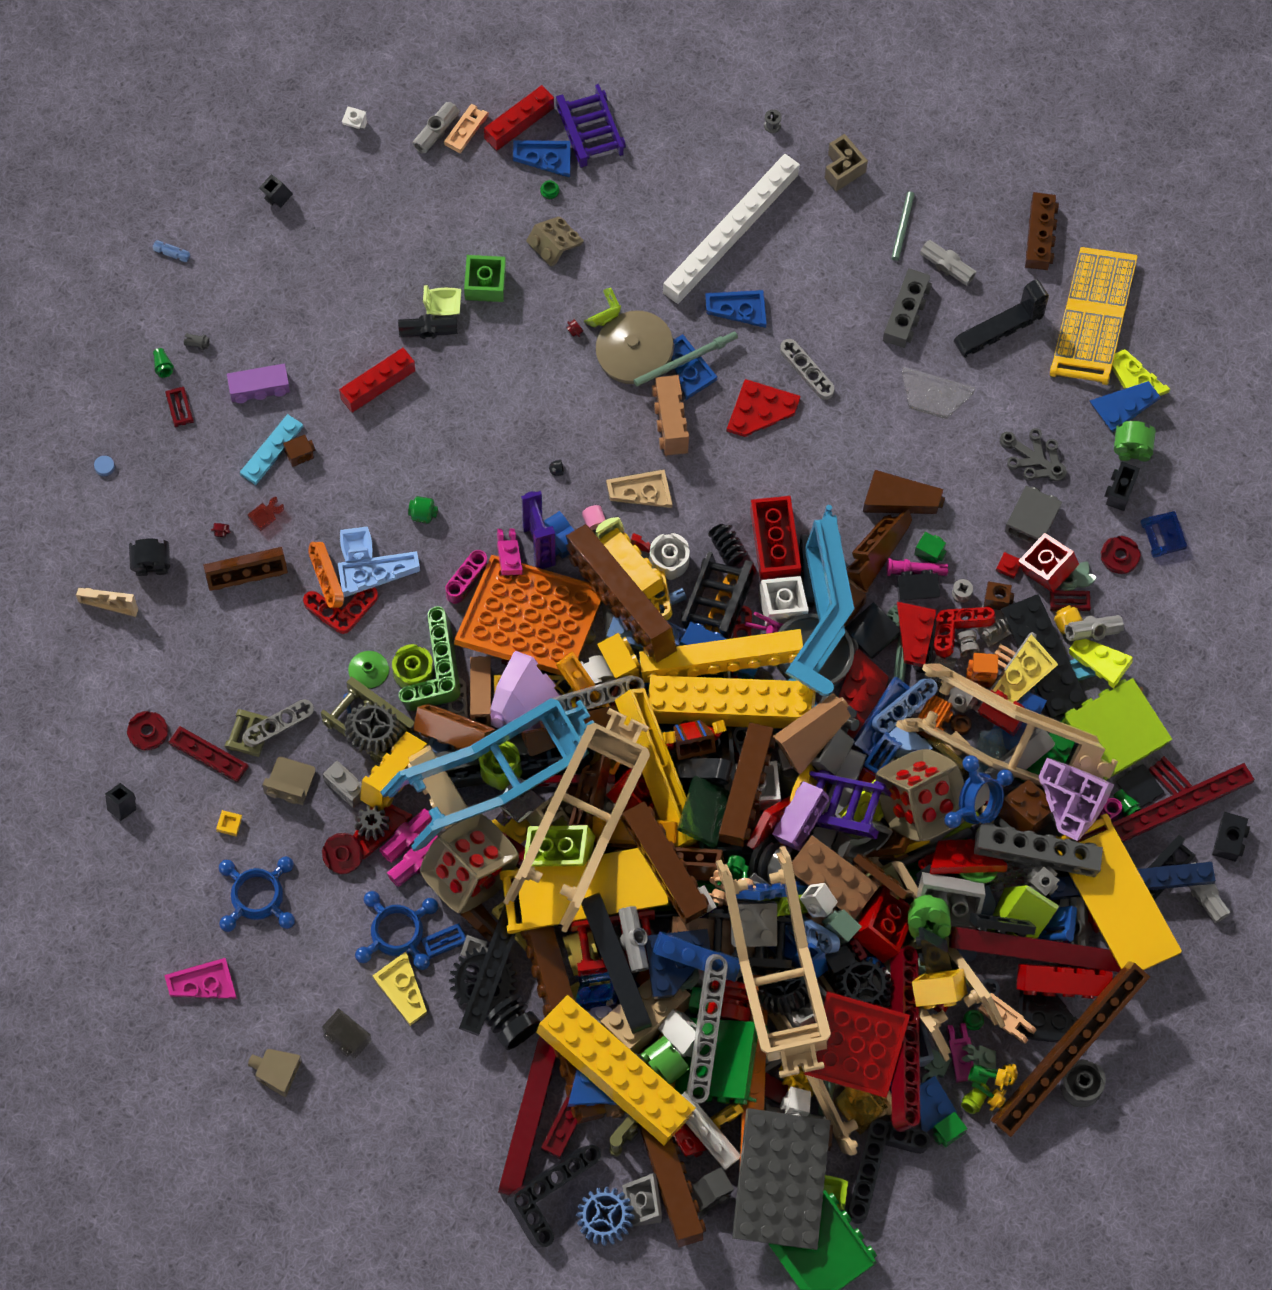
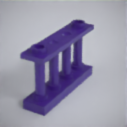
(577, 138)
(542, 536)
(847, 823)

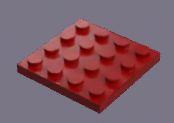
(861, 1044)

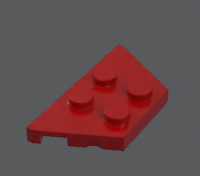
(859, 672)
(959, 857)

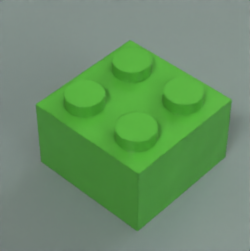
(485, 278)

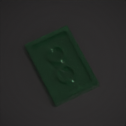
(703, 811)

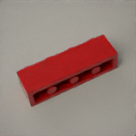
(519, 118)
(377, 380)

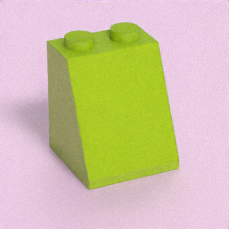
(1027, 905)

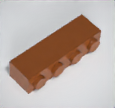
(449, 727)

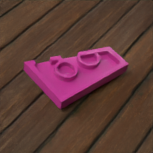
(202, 981)

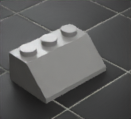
(959, 894)

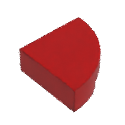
(643, 546)

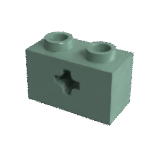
(842, 925)

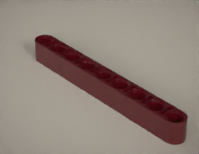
(1033, 949)
(906, 1077)
(528, 1118)

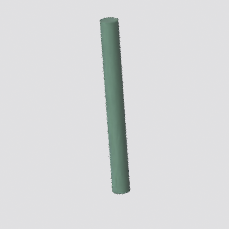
(902, 226)

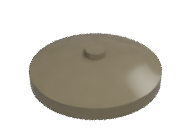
(634, 345)

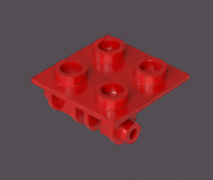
(689, 1142)

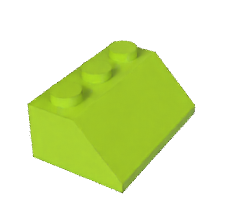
(563, 845)

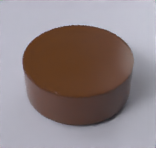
(961, 724)

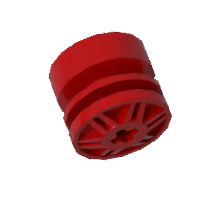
(733, 1000)

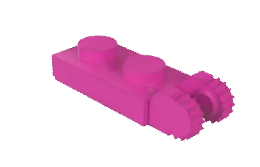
(509, 553)
(960, 1067)

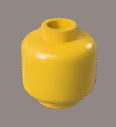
(1065, 616)

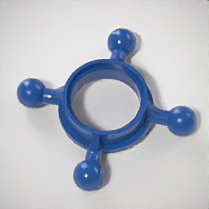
(970, 790)
(285, 919)
(421, 961)

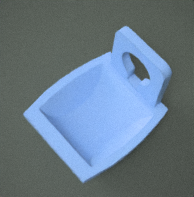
(356, 544)

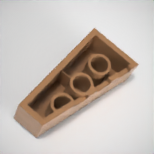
(671, 415)

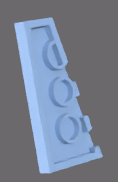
(372, 572)

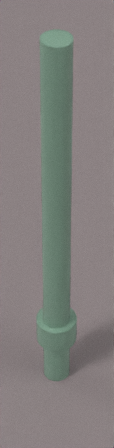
(717, 343)

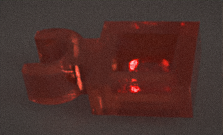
(264, 515)

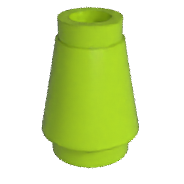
(974, 1100)

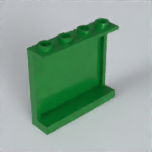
(731, 1064)
(839, 1254)

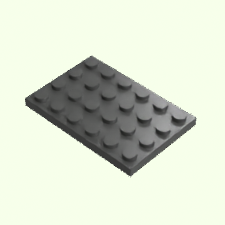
(781, 1179)

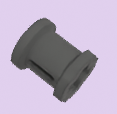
(776, 118)

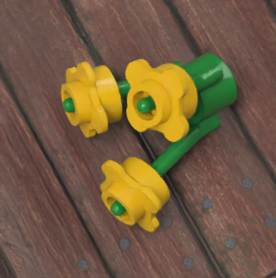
(1003, 1076)

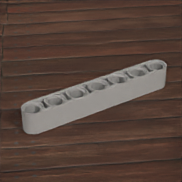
(708, 1038)

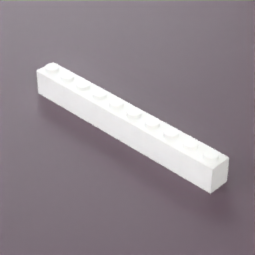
(731, 229)

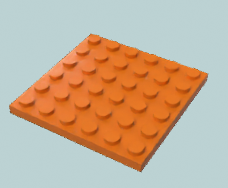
(529, 614)

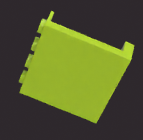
(1122, 724)

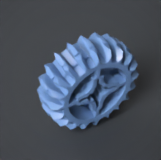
(612, 1211)

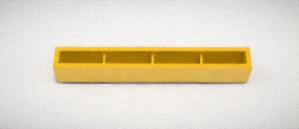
(725, 655)
(659, 770)

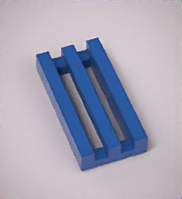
(892, 741)
(445, 948)

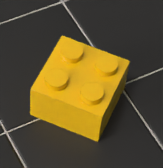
(619, 657)
(939, 988)

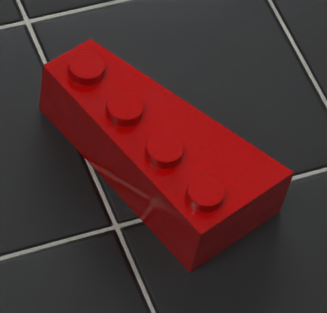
(1063, 980)

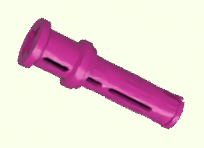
(897, 567)

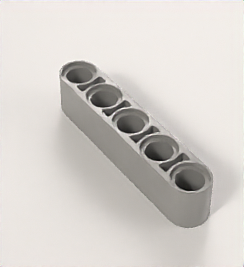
(603, 691)

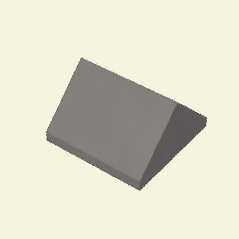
(645, 1200)

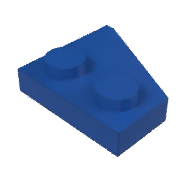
(933, 1104)

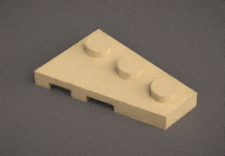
(643, 489)

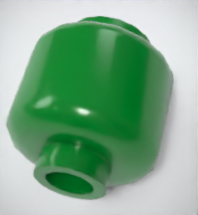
(422, 509)

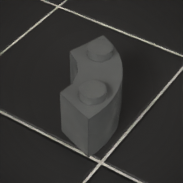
(850, 845)
(711, 1191)

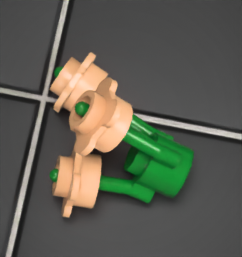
(736, 866)

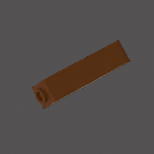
(894, 494)

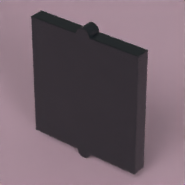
(1140, 785)

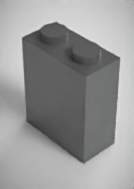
(1033, 515)

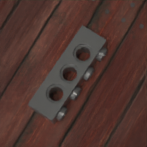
(916, 282)

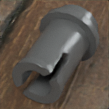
(197, 341)

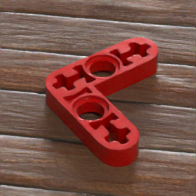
(345, 614)
(955, 621)

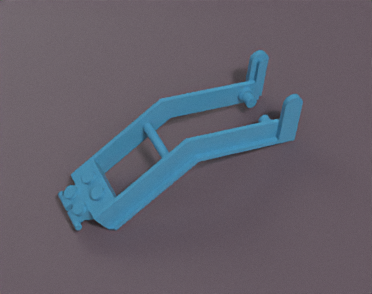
(832, 603)
(564, 728)

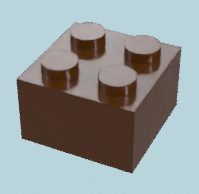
(1026, 808)

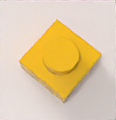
(229, 823)

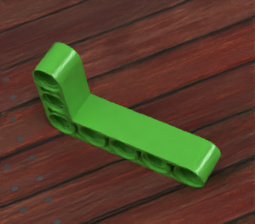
(442, 663)

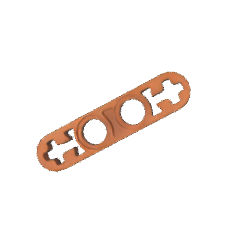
(326, 574)

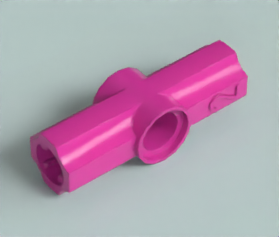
(405, 836)
(408, 866)

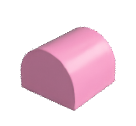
(593, 516)

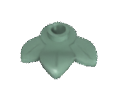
(1079, 578)

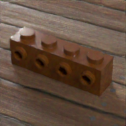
(1040, 231)
(245, 568)

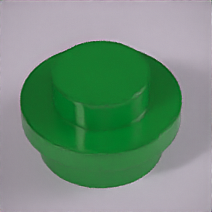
(549, 189)
(973, 1019)

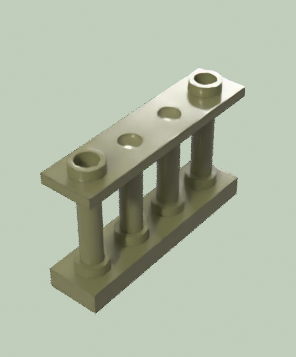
(356, 690)

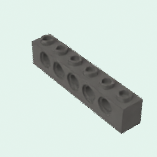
(986, 846)

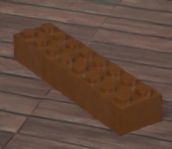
(620, 593)

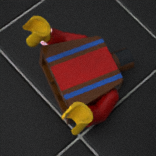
(693, 738)

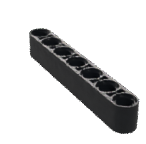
(710, 769)
(616, 963)

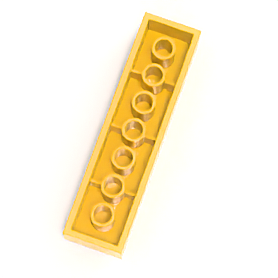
(728, 699)
(615, 1070)

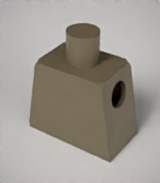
(276, 1069)

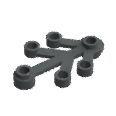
(1034, 457)

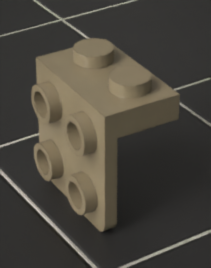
(552, 238)
(289, 780)

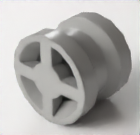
(960, 595)

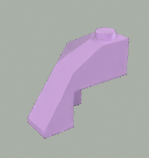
(520, 690)
(1073, 797)

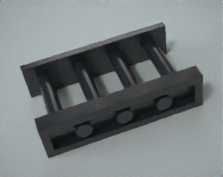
(732, 608)
(758, 960)

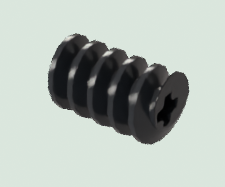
(727, 545)

